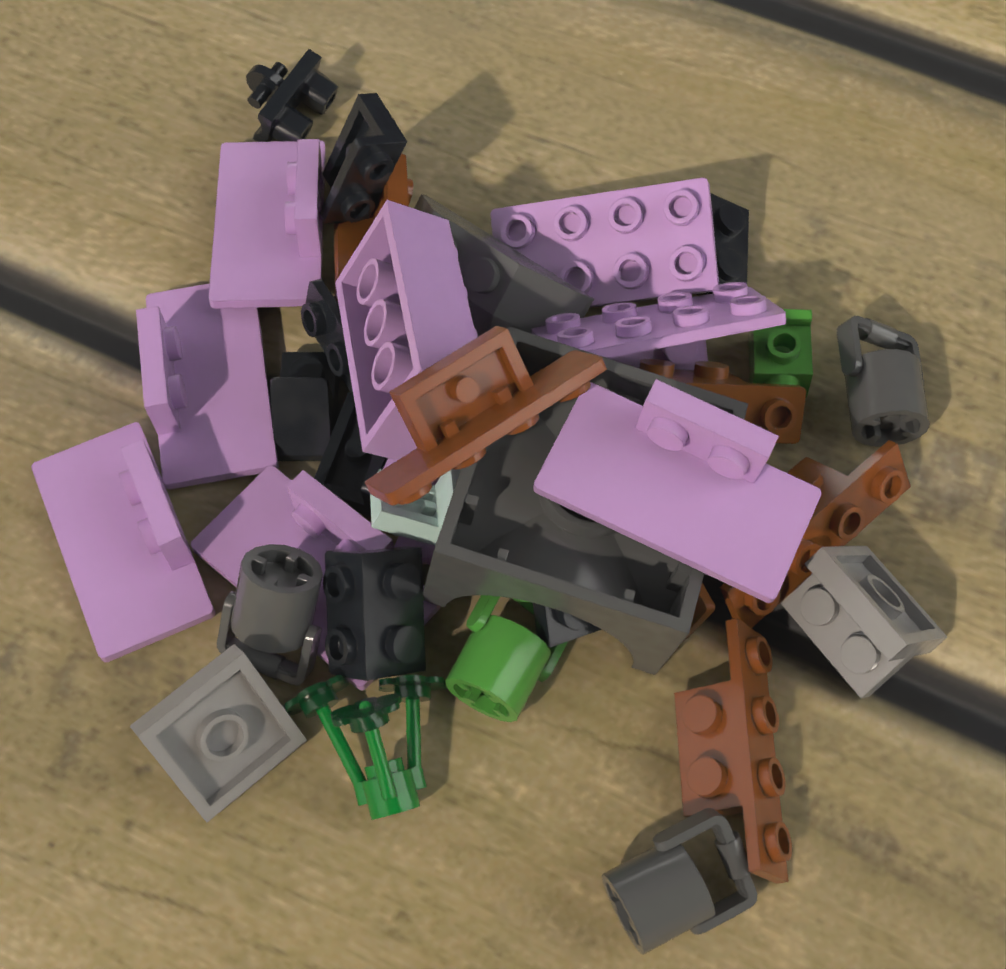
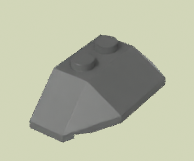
(503, 283)

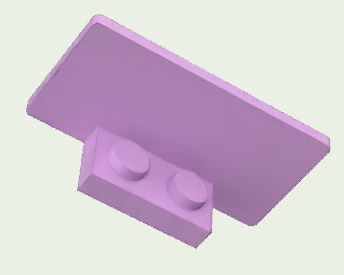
(267, 223)
(620, 241)
(667, 330)
(205, 387)
(682, 484)
(294, 515)
(122, 542)

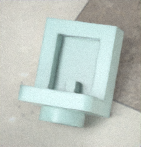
(418, 519)

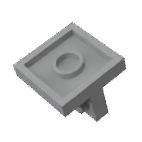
(861, 617)
(219, 732)

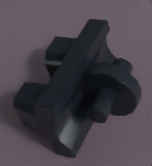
(303, 84)

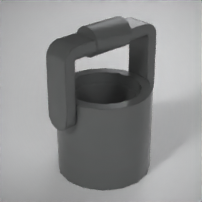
(884, 384)
(274, 611)
(665, 894)

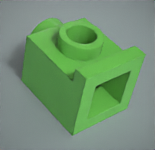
(783, 352)

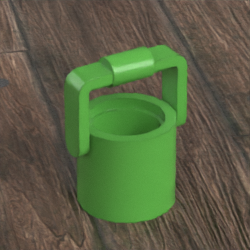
(500, 663)

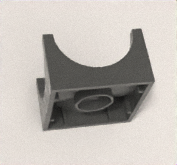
(531, 549)

